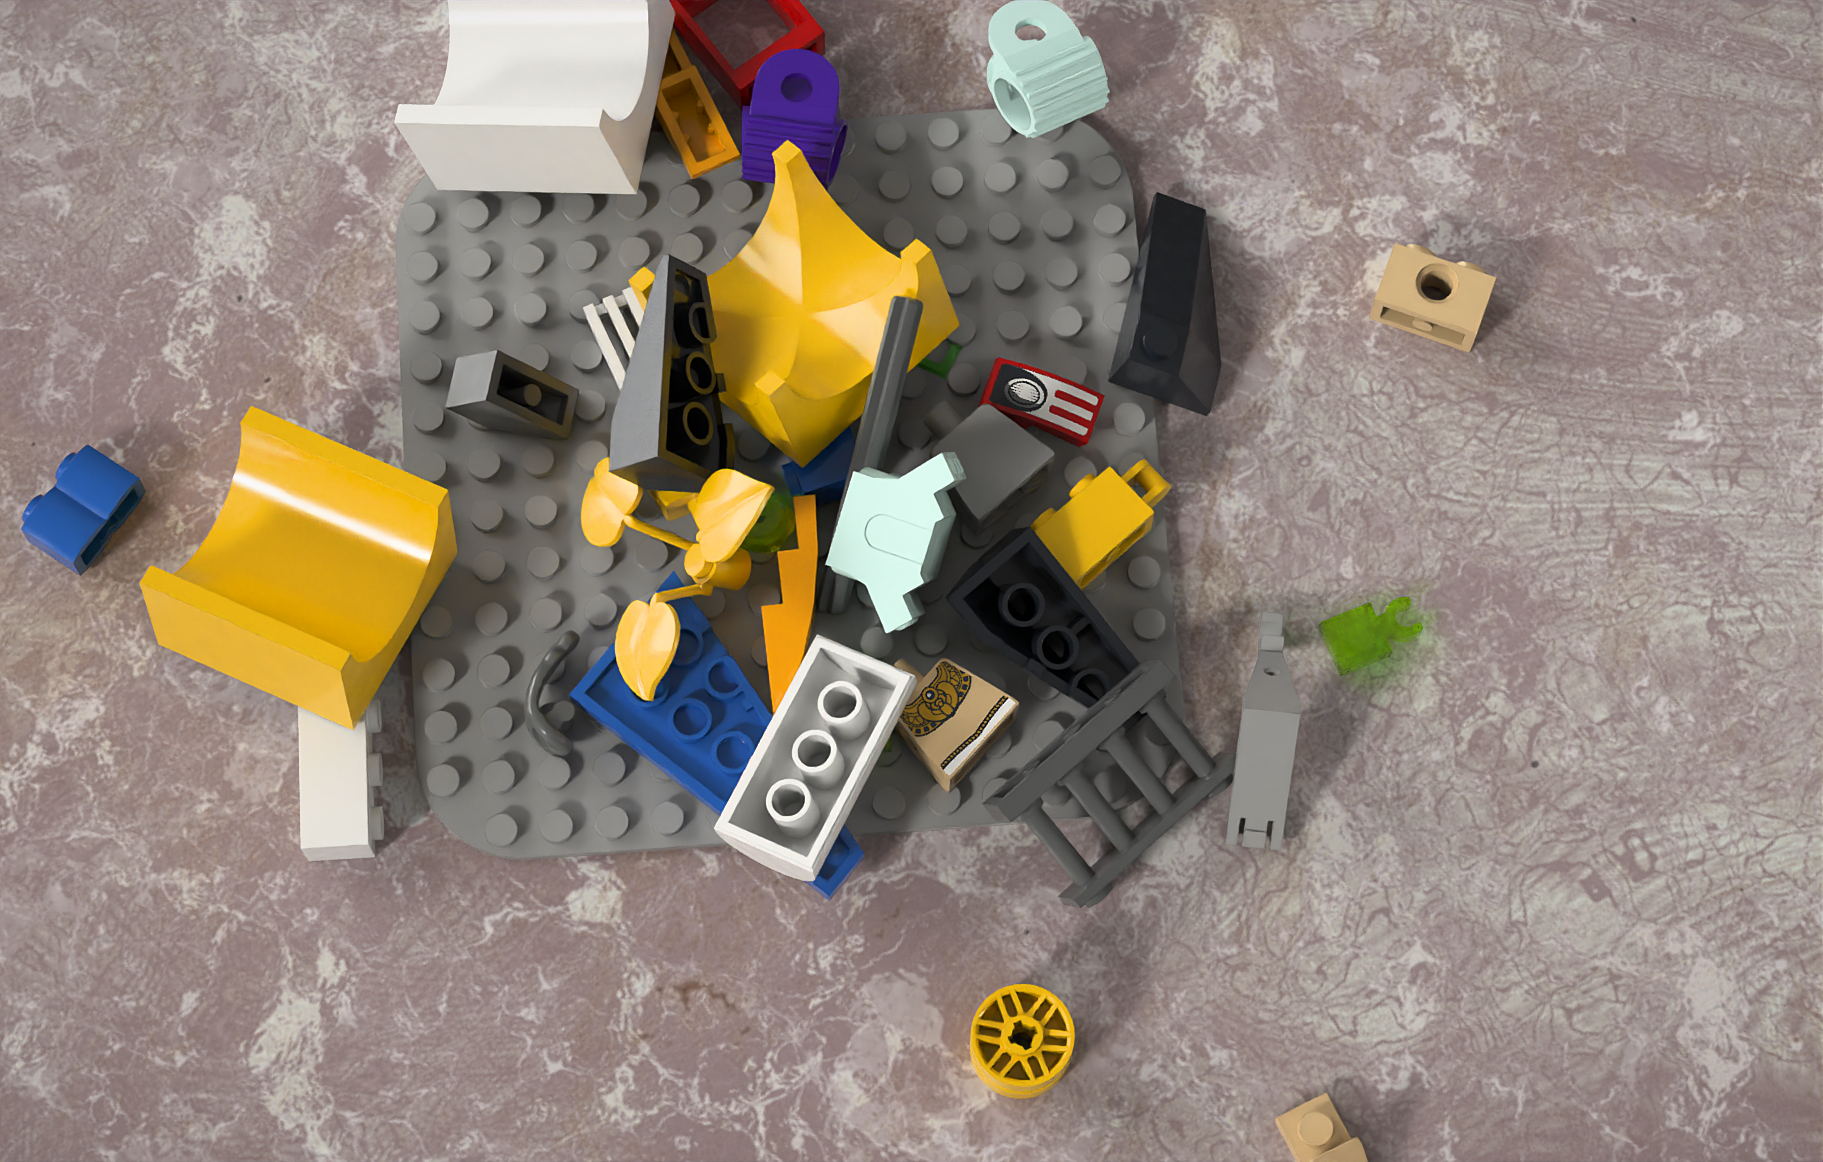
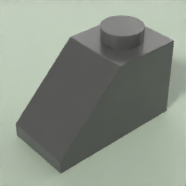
(511, 396)

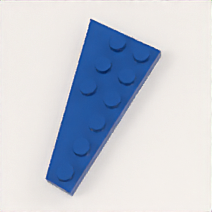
(698, 724)

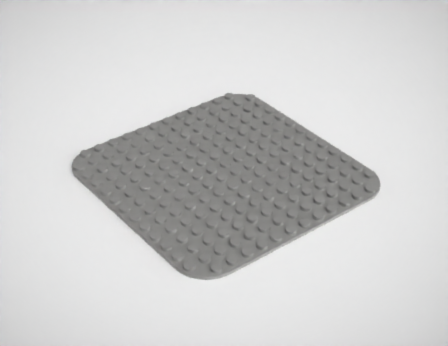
(1038, 273)

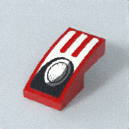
(1042, 400)

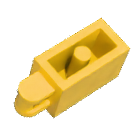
(1101, 520)

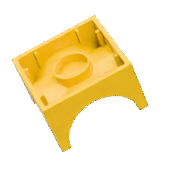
(808, 313)

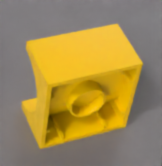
(307, 571)

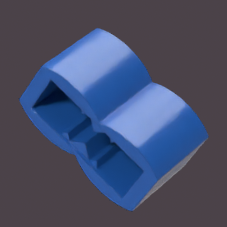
(82, 508)

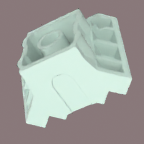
(896, 534)

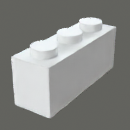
(339, 785)

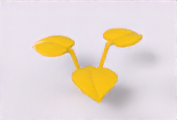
(725, 515)

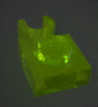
(1362, 637)

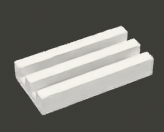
(611, 307)

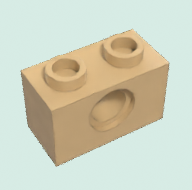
(1446, 321)

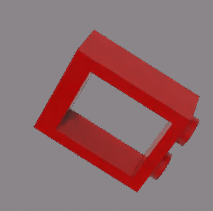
(739, 83)

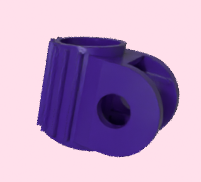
(796, 102)

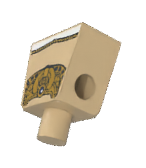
(952, 719)

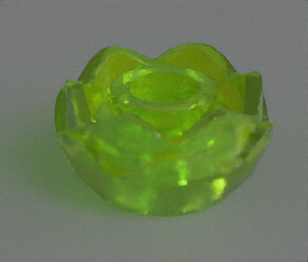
(776, 528)

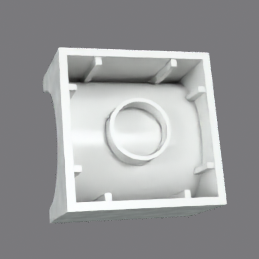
(543, 96)

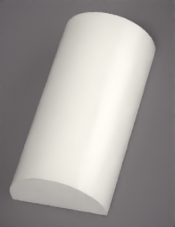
(814, 758)

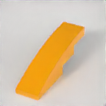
(691, 116)
(791, 624)

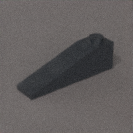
(1170, 318)

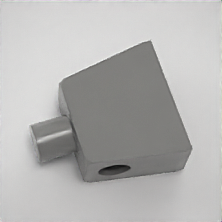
(997, 459)

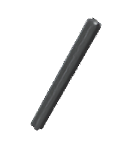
(876, 424)

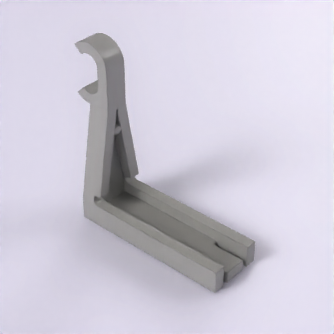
(1265, 744)

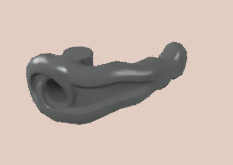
(548, 728)

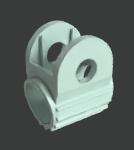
(1047, 79)

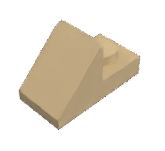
(1318, 1134)

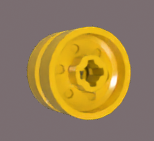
(1035, 1016)

